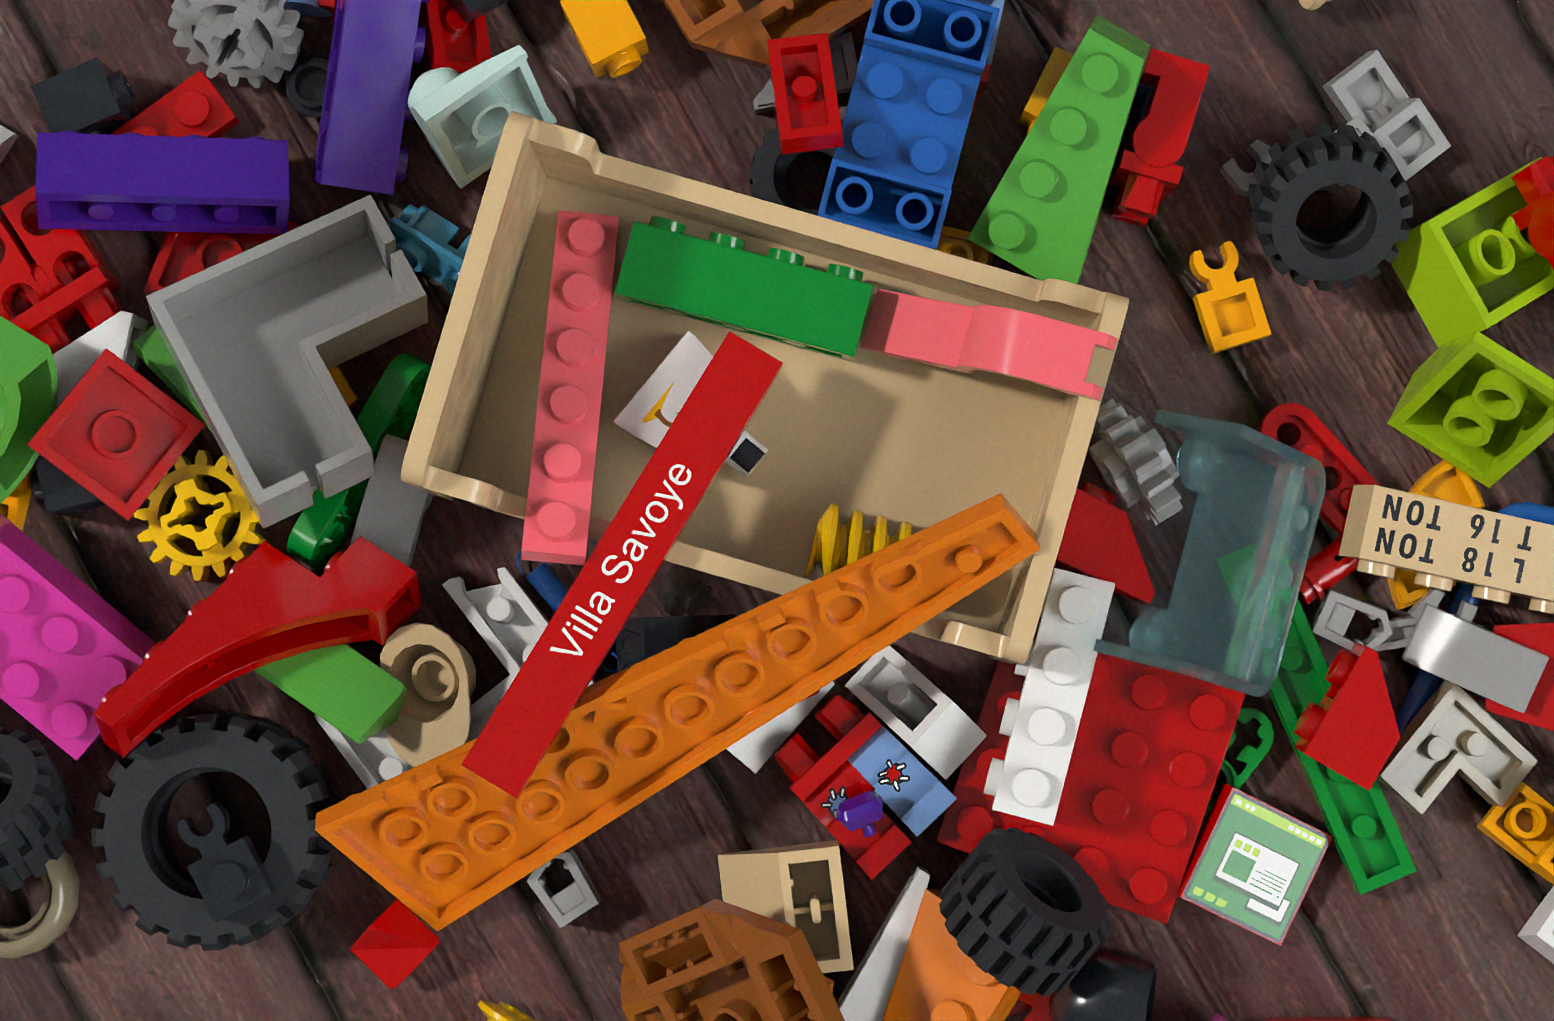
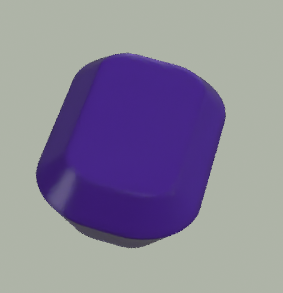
(861, 812)

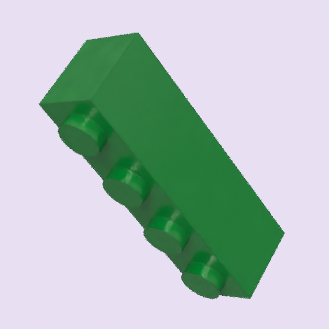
(744, 290)

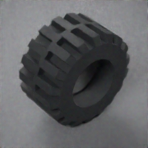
(1355, 243)
(33, 809)
(1025, 911)

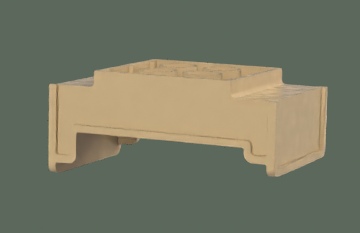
(837, 431)

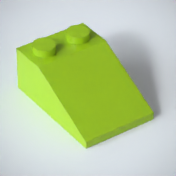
(1472, 263)
(1477, 407)

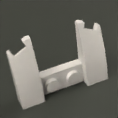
(511, 629)

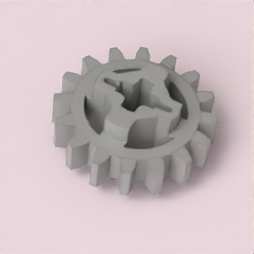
(238, 37)
(1135, 463)

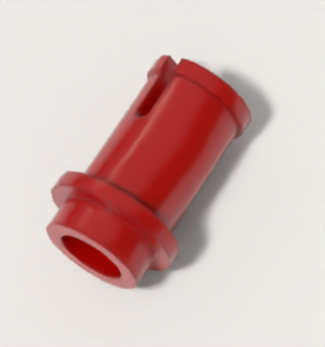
(1324, 572)

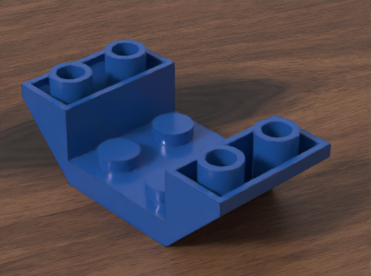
(908, 117)

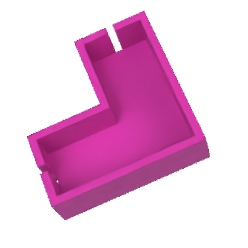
(59, 644)

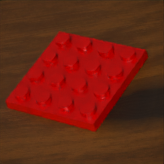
(1131, 785)

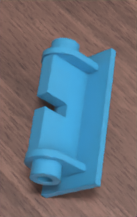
(426, 244)

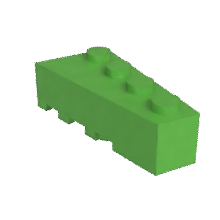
(1059, 177)

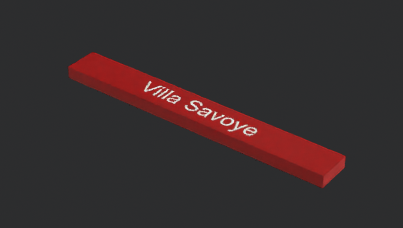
(622, 565)

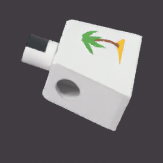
(664, 394)

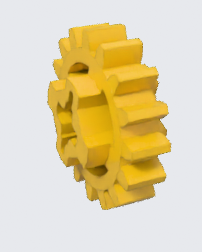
(213, 540)

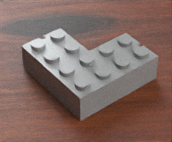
(260, 346)

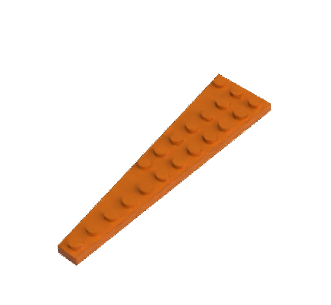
(456, 840)

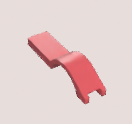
(985, 340)

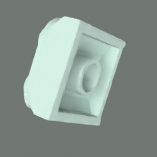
(468, 110)

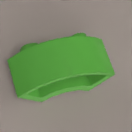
(26, 400)

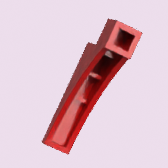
(257, 617)

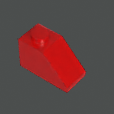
(1103, 545)

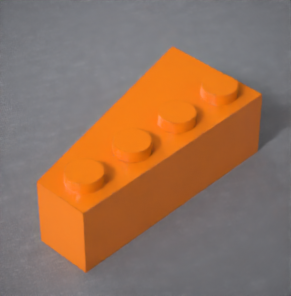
(942, 981)

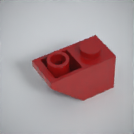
(1355, 720)

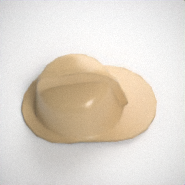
(438, 692)

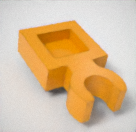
(1230, 309)

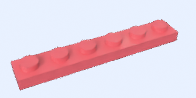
(570, 389)

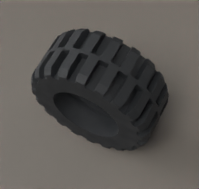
(138, 842)

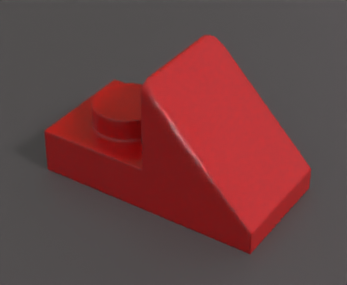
(804, 93)

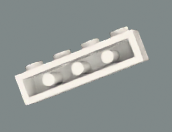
(1051, 700)

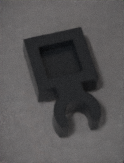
(229, 872)

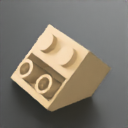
(795, 887)

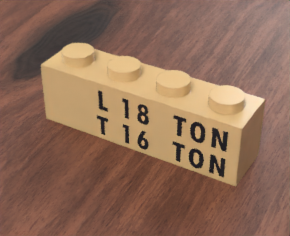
(1450, 544)

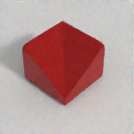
(395, 944)

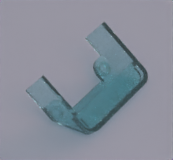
(1238, 559)

